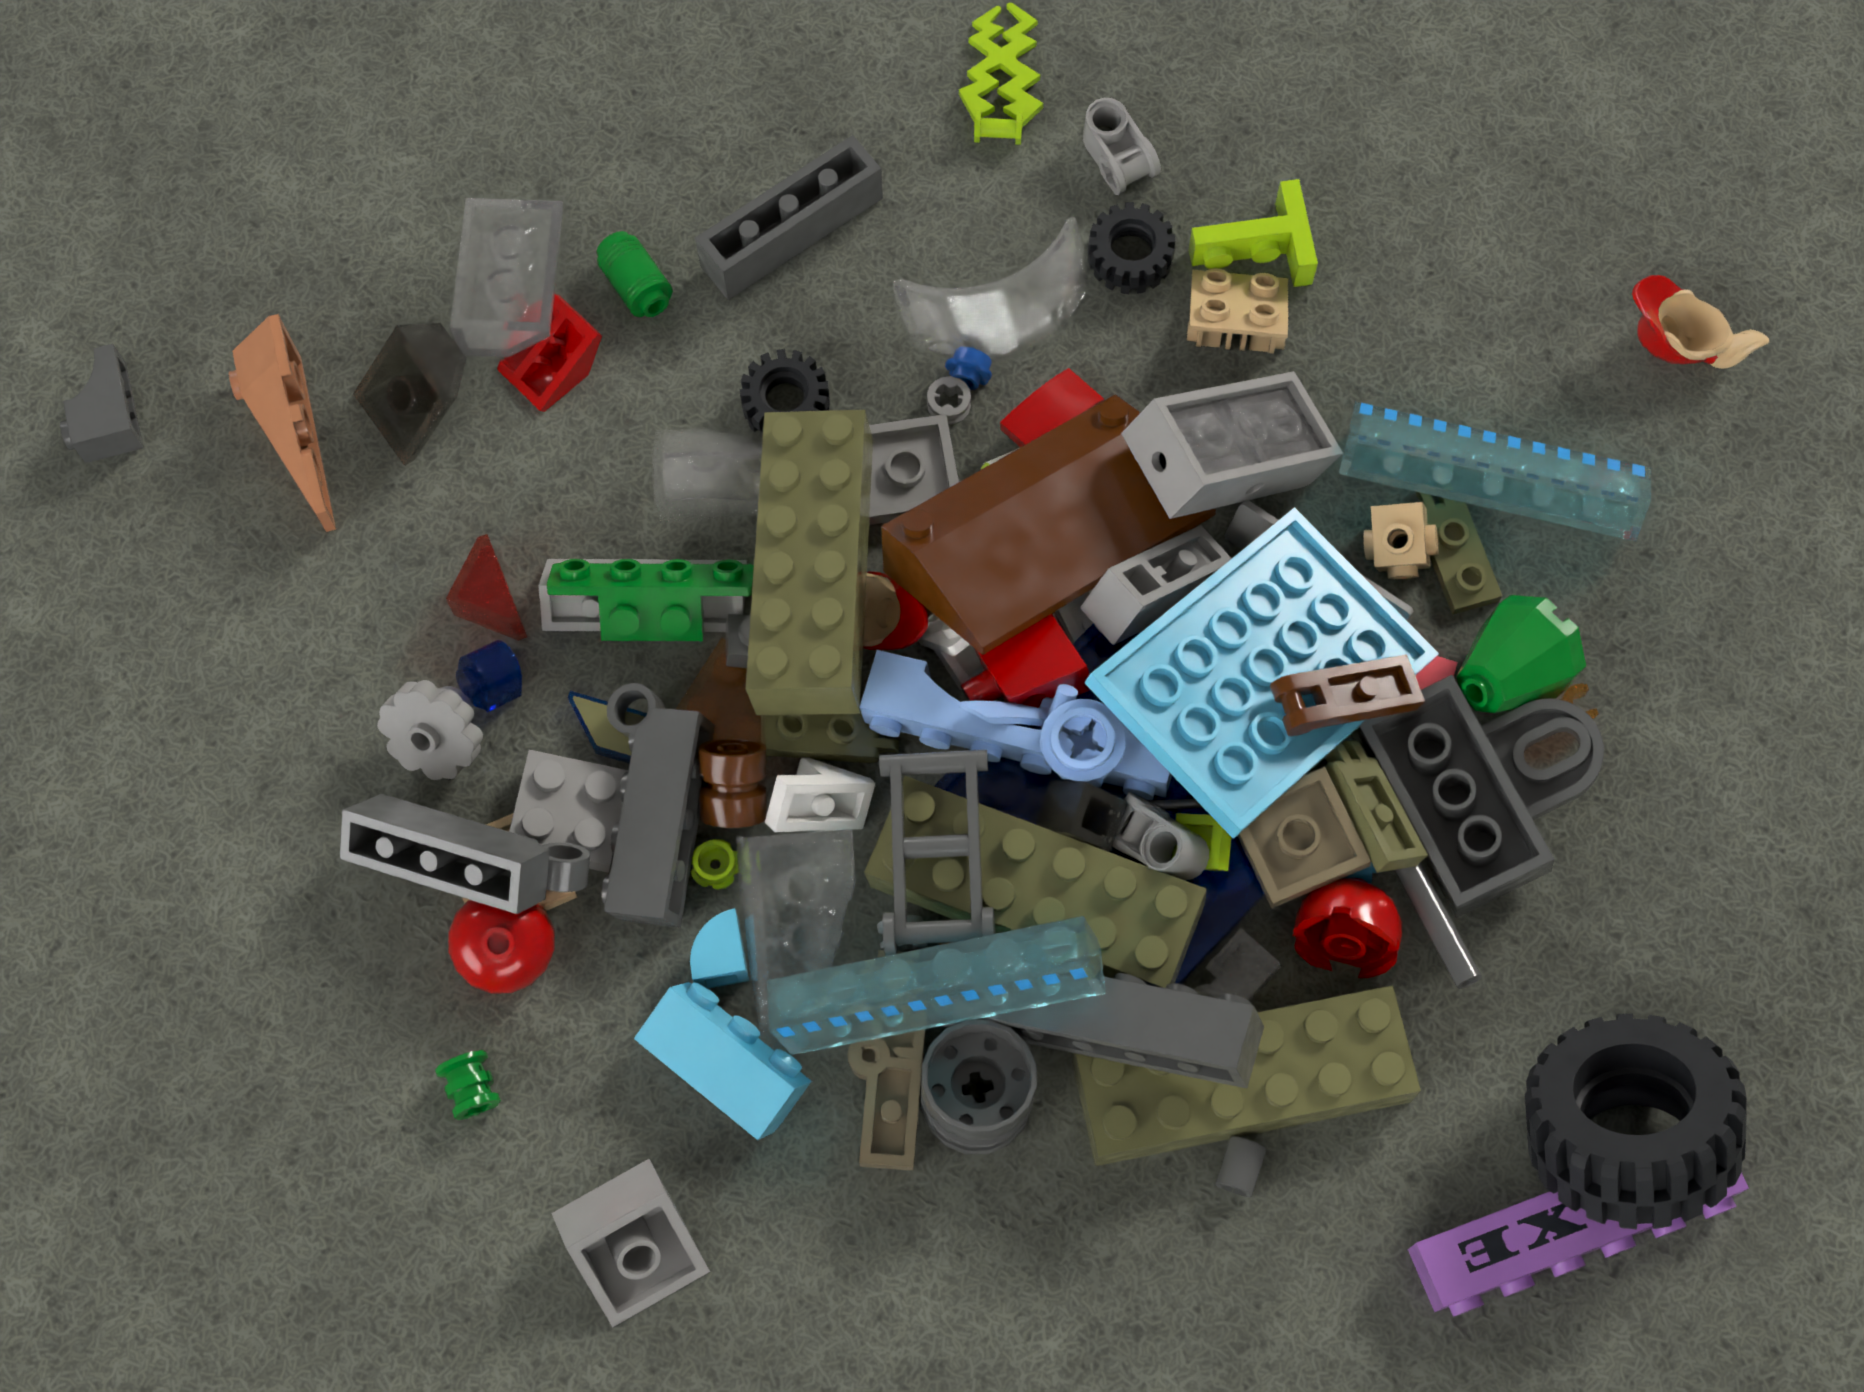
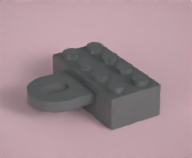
(1474, 790)

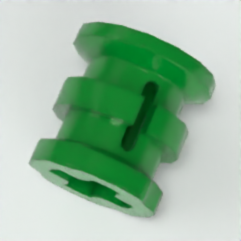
(468, 1084)

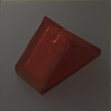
(483, 594)

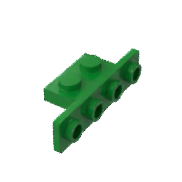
(651, 599)

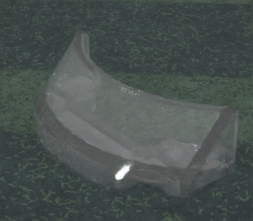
(1000, 314)

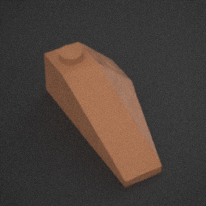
(275, 390)

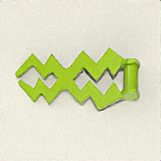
(1023, 105)

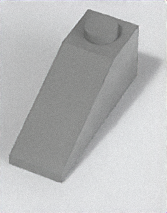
(1151, 583)

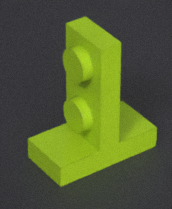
(1262, 238)

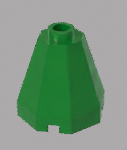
(1521, 656)

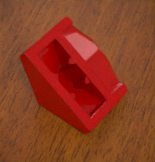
(556, 363)

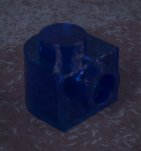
(490, 676)

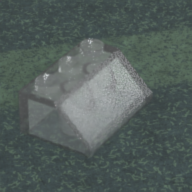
(506, 275)

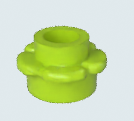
(712, 851)

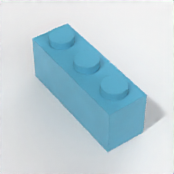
(723, 1058)

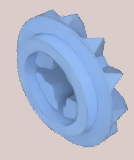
(1075, 718)

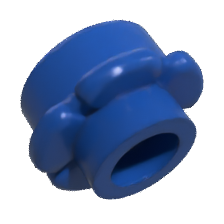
(970, 366)

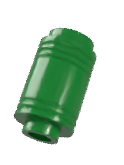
(634, 274)

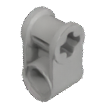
(1120, 153)
(1151, 835)

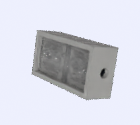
(1231, 443)

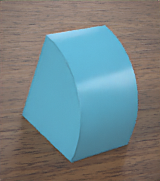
(719, 952)

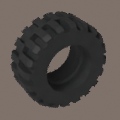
(1636, 1175)

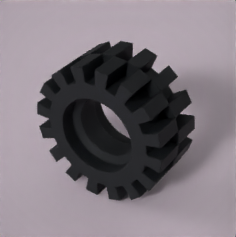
(780, 371)

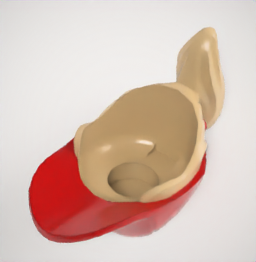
(1686, 329)
(891, 615)

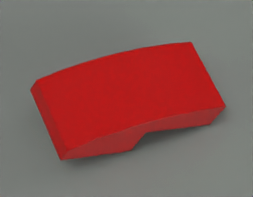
(1049, 407)

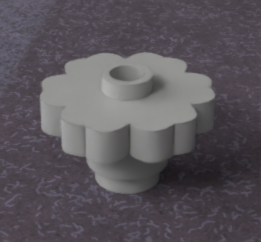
(430, 729)

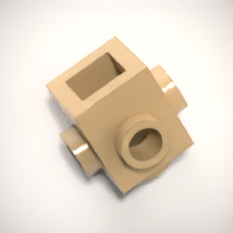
(1397, 521)

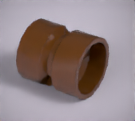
(732, 777)

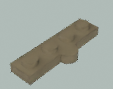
(891, 1097)

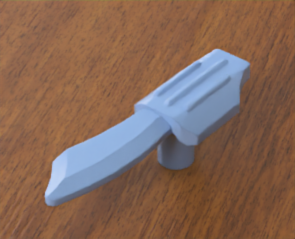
(1012, 713)

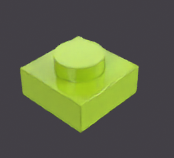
(1215, 836)

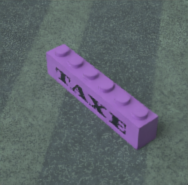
(1520, 1242)

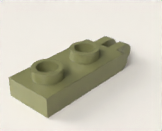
(1461, 559)
(824, 737)
(1374, 808)

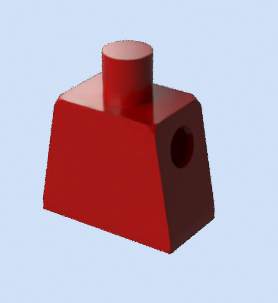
(1029, 667)

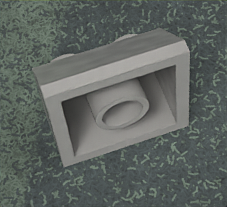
(630, 1243)

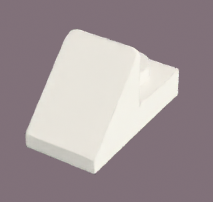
(819, 799)

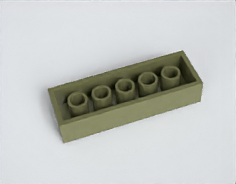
(810, 564)
(1044, 878)
(1309, 1068)

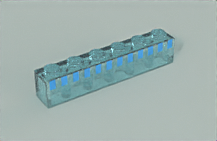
(1496, 471)
(936, 986)

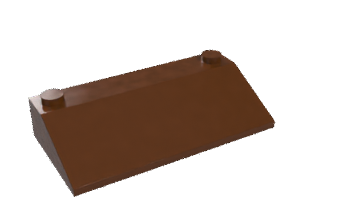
(1031, 529)

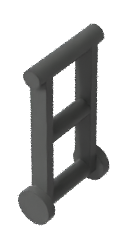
(895, 925)

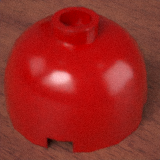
(1351, 923)
(500, 948)

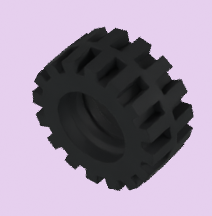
(1129, 273)

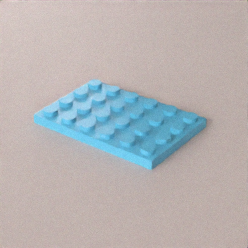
(1204, 669)

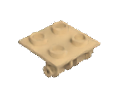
(1240, 306)

